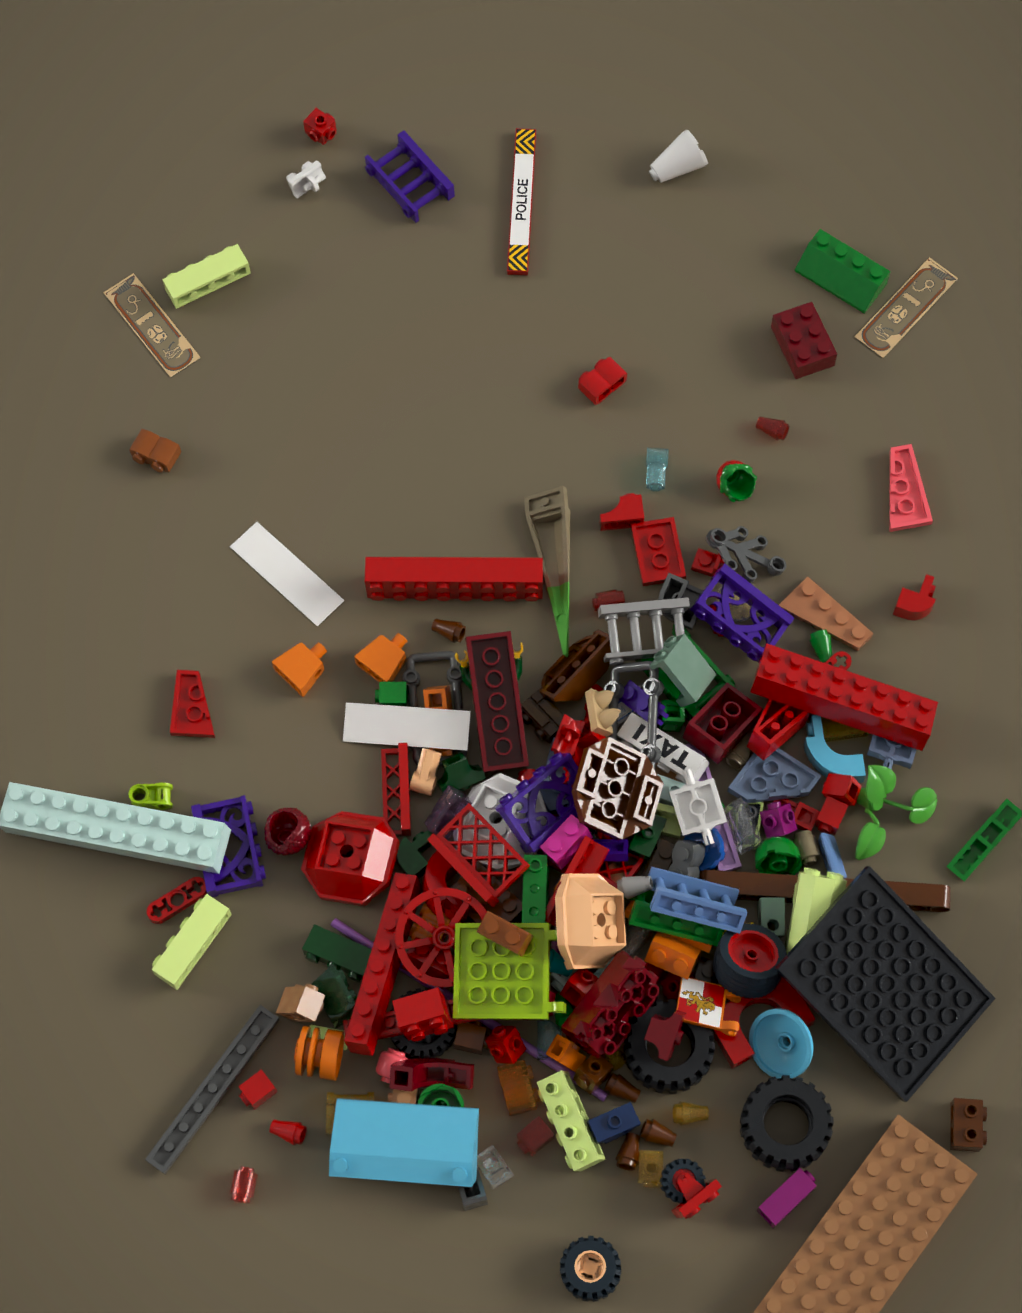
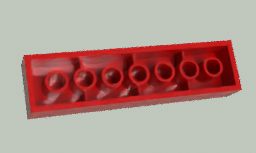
(454, 578)
(844, 697)

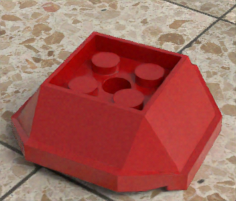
(362, 874)

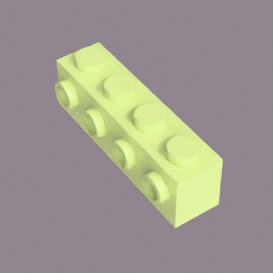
(206, 276)
(191, 941)
(570, 1121)

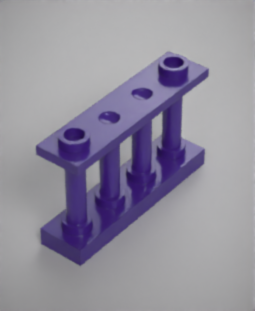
(419, 160)

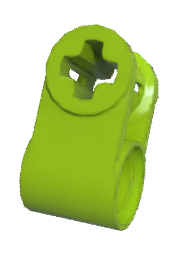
(153, 795)

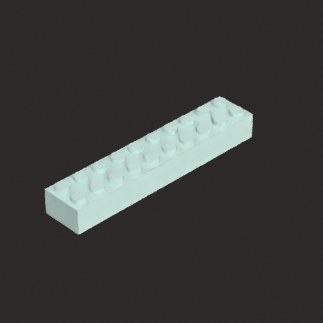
(114, 827)

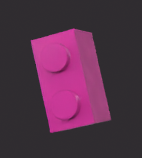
(565, 842)

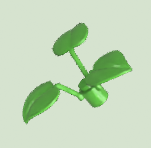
(879, 783)

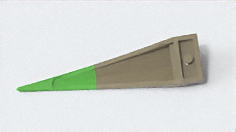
(550, 529)

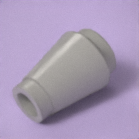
(634, 885)

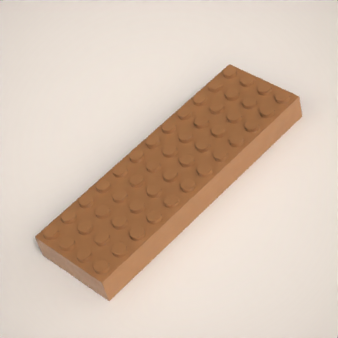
(873, 1227)

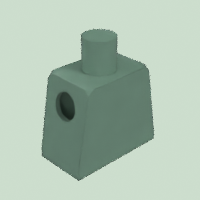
(772, 911)

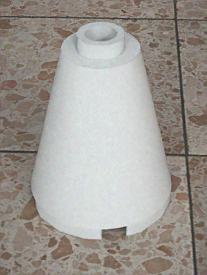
(678, 158)

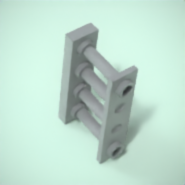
(633, 611)

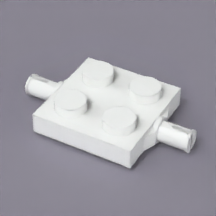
(698, 807)

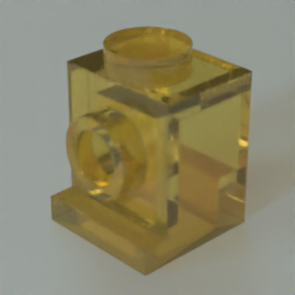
(647, 1157)

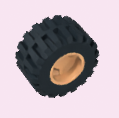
(590, 1268)

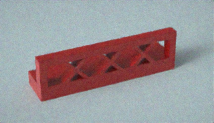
(404, 786)
(585, 861)

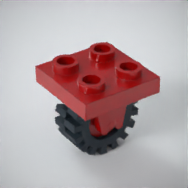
(685, 1184)

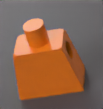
(383, 658)
(300, 666)

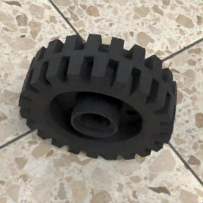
(430, 1046)

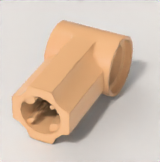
(425, 778)

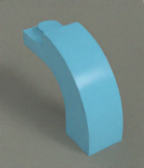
(827, 760)

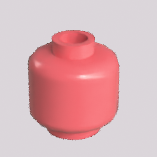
(385, 1060)

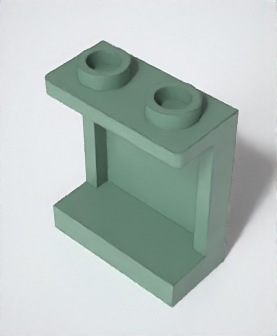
(685, 668)

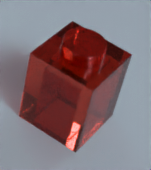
(534, 1137)

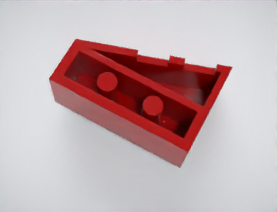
(775, 727)

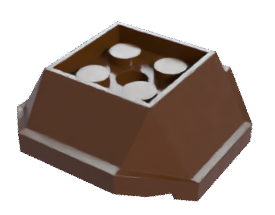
(633, 786)

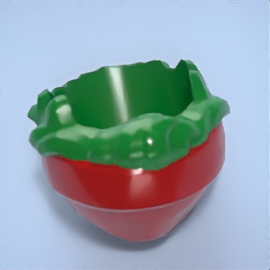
(736, 480)

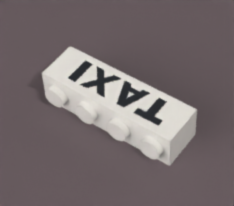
(674, 754)

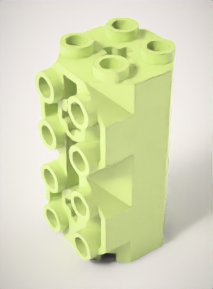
(811, 899)

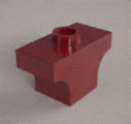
(666, 1033)

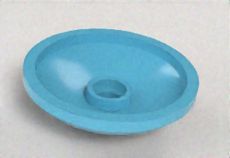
(771, 1047)

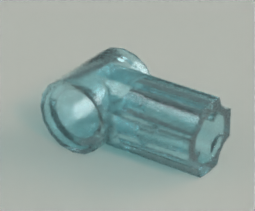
(656, 468)

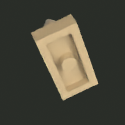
(600, 715)

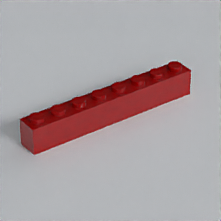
(381, 969)

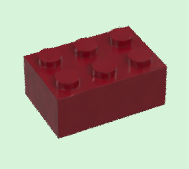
(803, 340)
(722, 723)

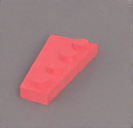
(906, 492)

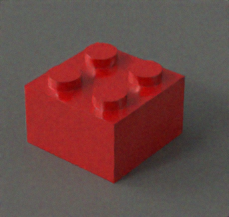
(423, 1014)

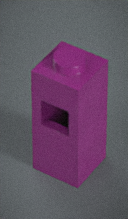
(787, 1197)

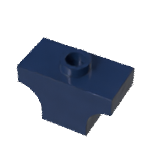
(613, 1124)

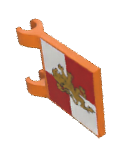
(705, 1005)

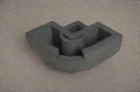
(677, 587)

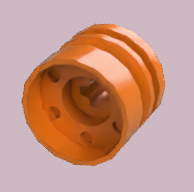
(319, 1053)

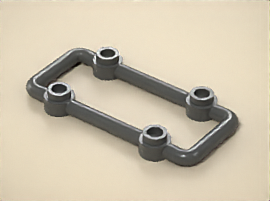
(412, 679)
(652, 687)

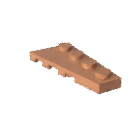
(816, 607)

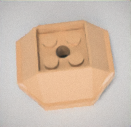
(589, 921)

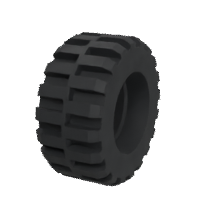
(663, 1077)
(796, 1093)

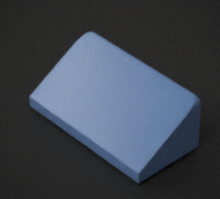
(831, 854)

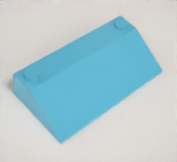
(404, 1142)

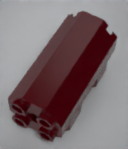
(603, 1013)

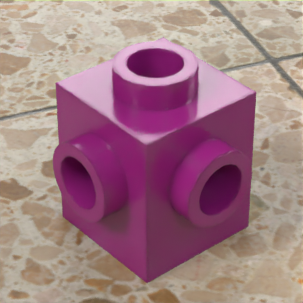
(778, 819)

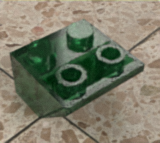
(338, 999)

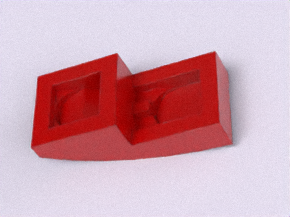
(804, 815)

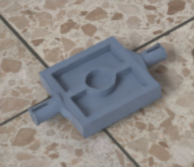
(891, 752)

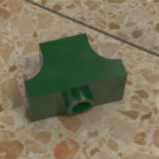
(459, 773)
(646, 840)

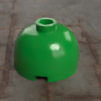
(778, 856)

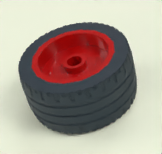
(747, 961)

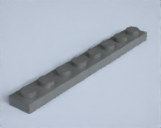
(212, 1089)

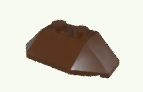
(578, 672)

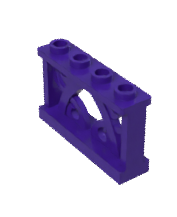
(735, 584)
(540, 833)
(240, 859)

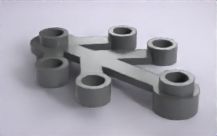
(720, 540)

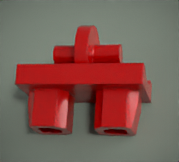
(567, 735)

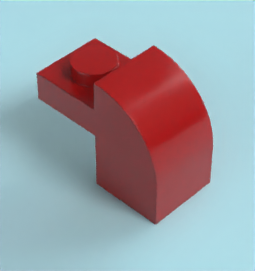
(916, 605)

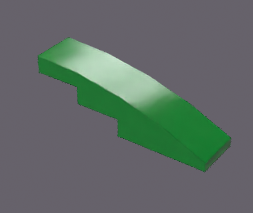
(985, 840)

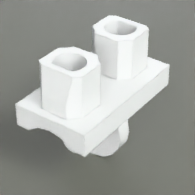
(306, 179)

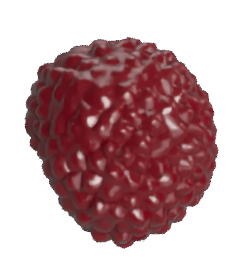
(287, 831)

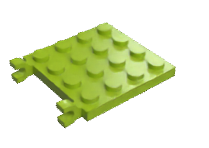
(500, 983)

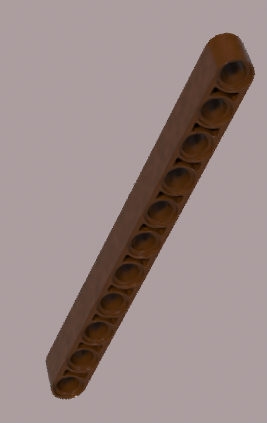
(757, 885)

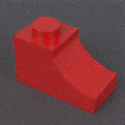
(624, 514)

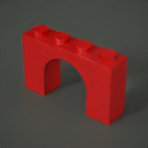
(737, 1048)

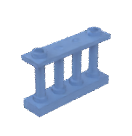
(696, 900)

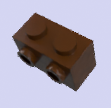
(967, 1124)

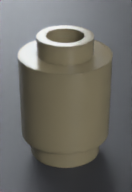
(807, 847)

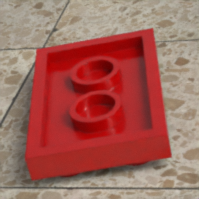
(657, 550)

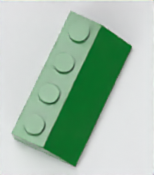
(842, 271)

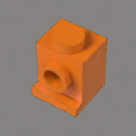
(565, 1053)

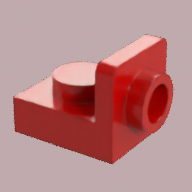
(706, 562)

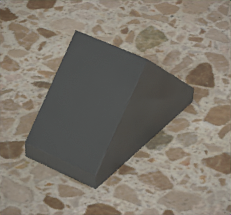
(473, 1196)

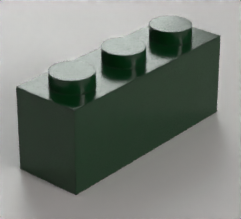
(337, 951)

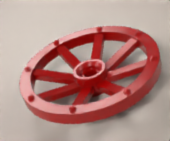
(436, 932)

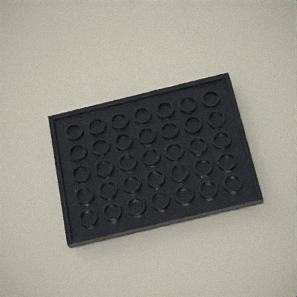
(885, 983)

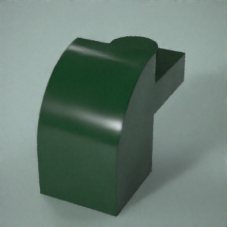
(410, 856)

